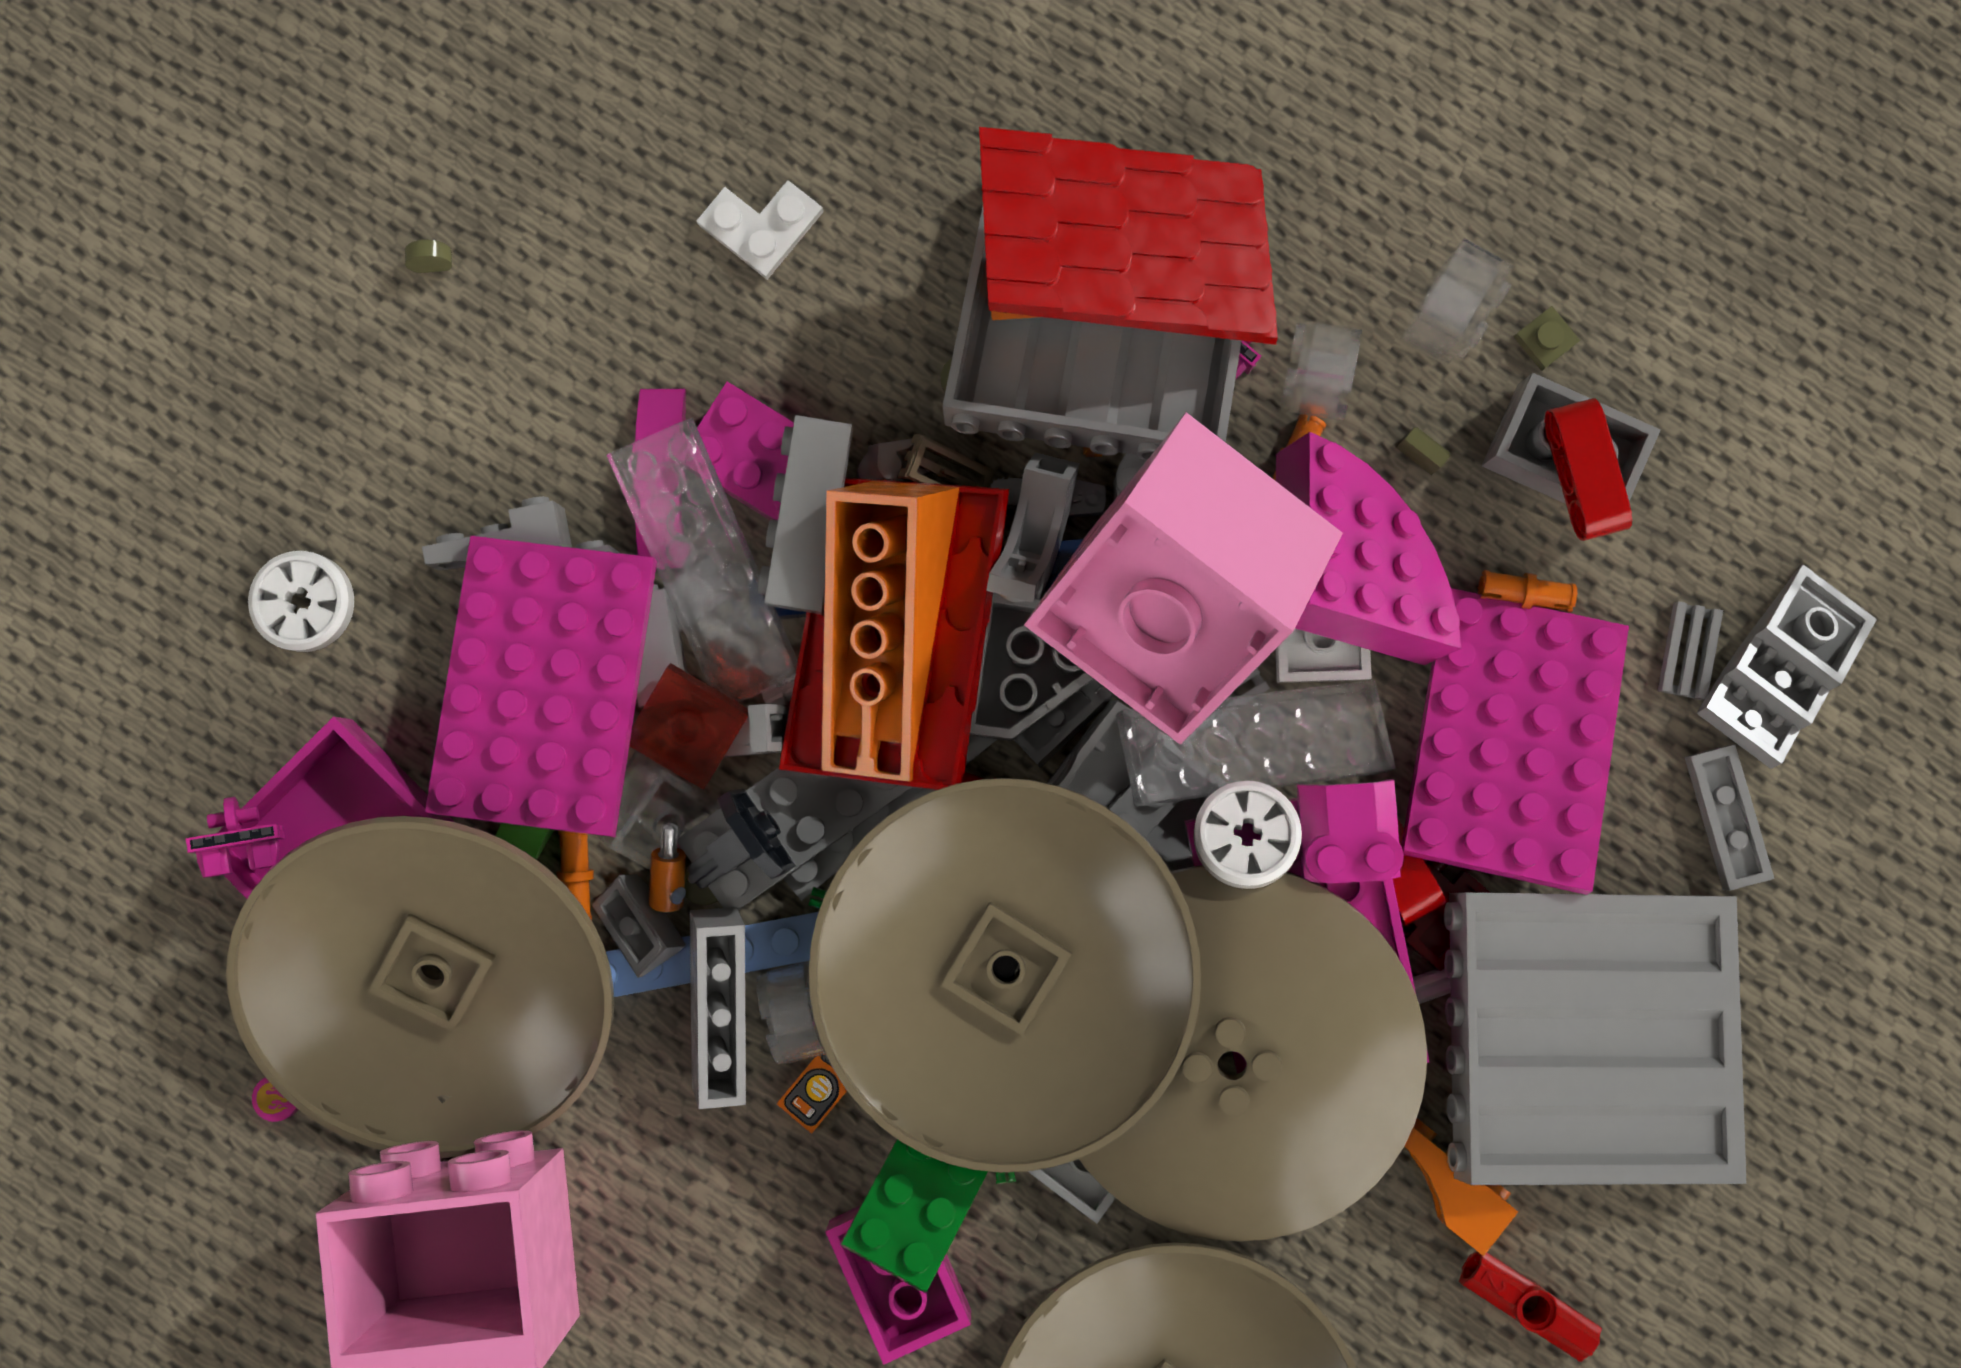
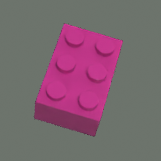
(745, 448)
(893, 1310)

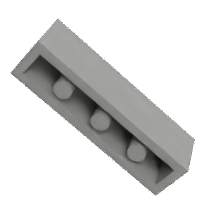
(816, 463)
(718, 1007)

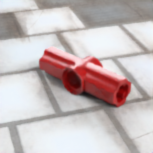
(1551, 1317)

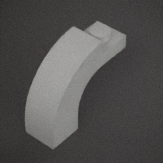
(1036, 529)

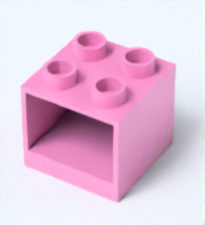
(1186, 580)
(450, 1258)

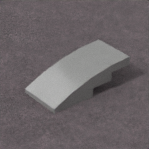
(1787, 667)

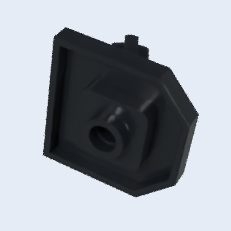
(750, 837)

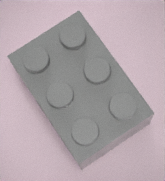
(1523, 450)

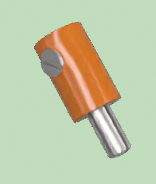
(667, 872)

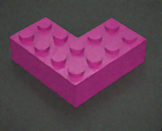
(327, 784)

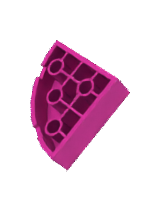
(1385, 574)

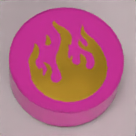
(270, 1103)

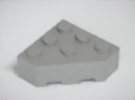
(1019, 674)

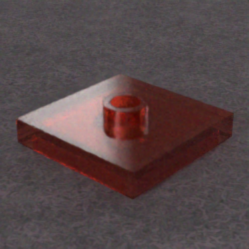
(687, 726)

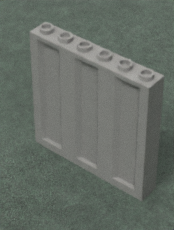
(1081, 379)
(1594, 1039)

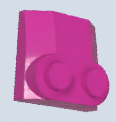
(1349, 832)

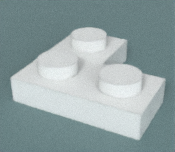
(765, 237)

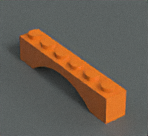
(1470, 1211)

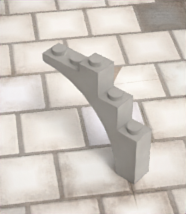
(546, 523)

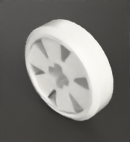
(308, 628)
(1223, 851)

